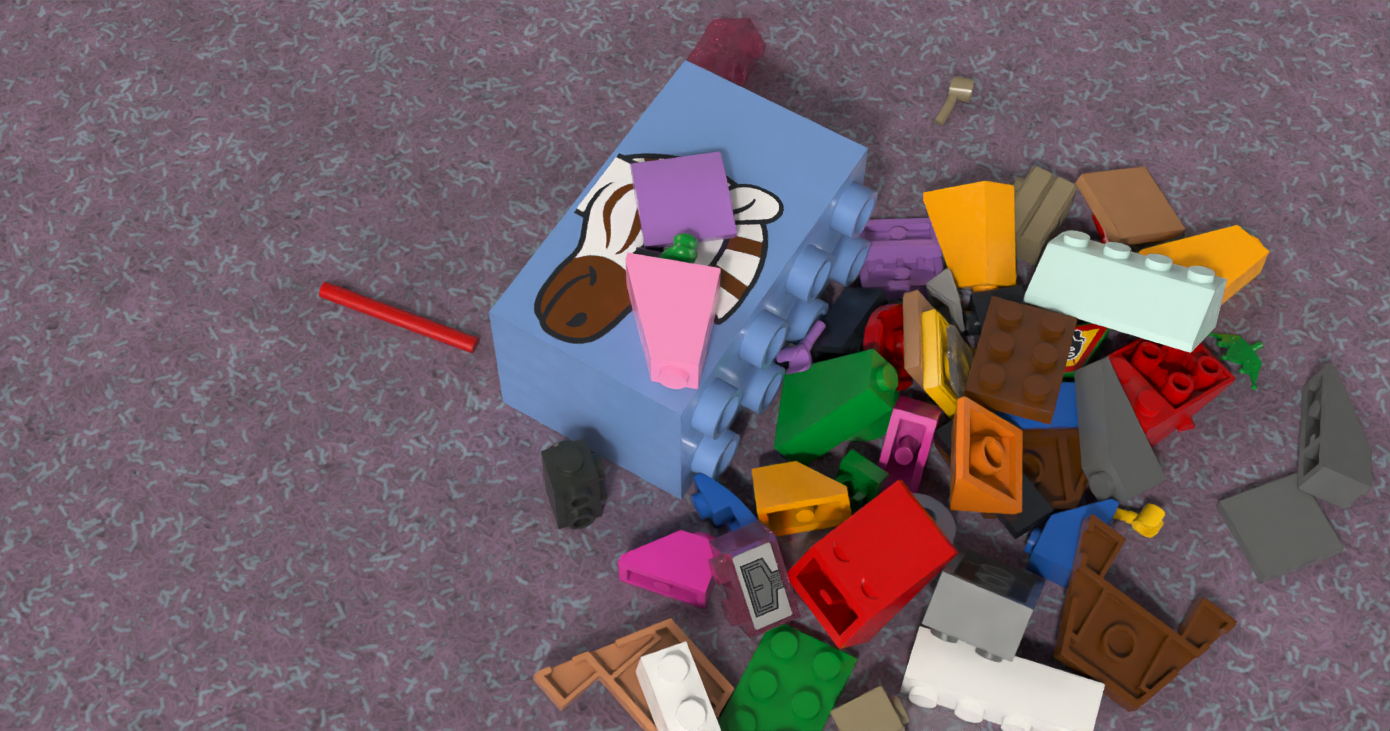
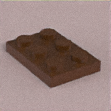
(1020, 360)

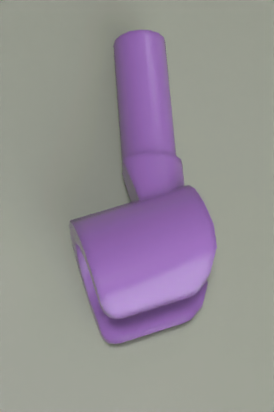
(800, 356)

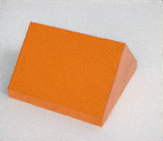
(985, 461)

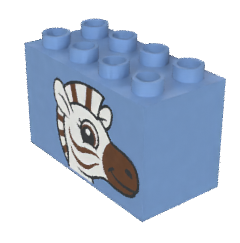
(567, 319)

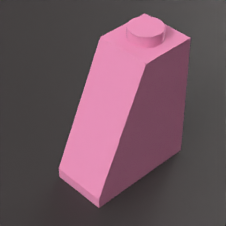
(673, 315)

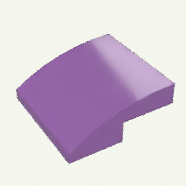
(683, 197)
(901, 256)

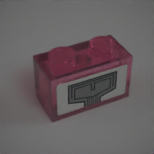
(753, 579)

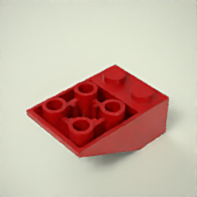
(1167, 383)
(871, 566)

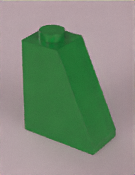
(832, 403)

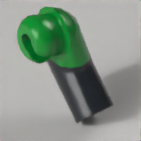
(682, 250)

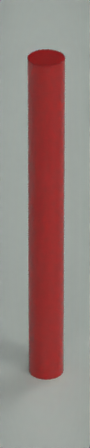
(399, 317)

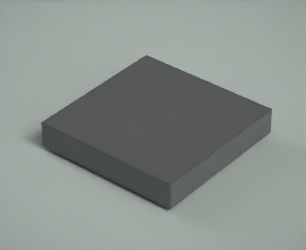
(1279, 528)

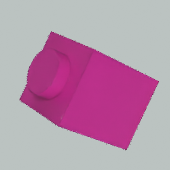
(909, 441)
(672, 567)

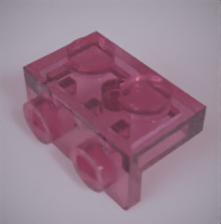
(729, 49)

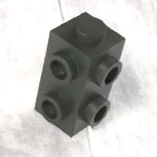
(573, 483)

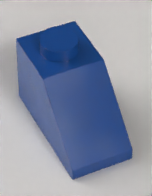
(1055, 546)

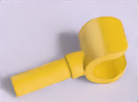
(1146, 523)

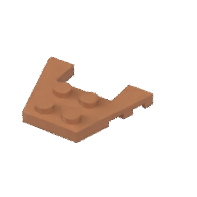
(616, 670)

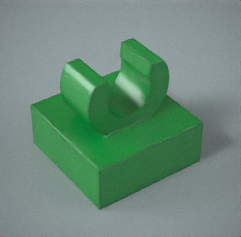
(862, 479)

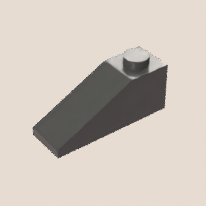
(1111, 438)
(1332, 447)

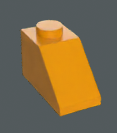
(798, 499)

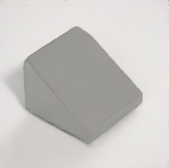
(945, 298)

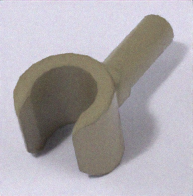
(959, 90)

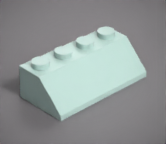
(1127, 290)

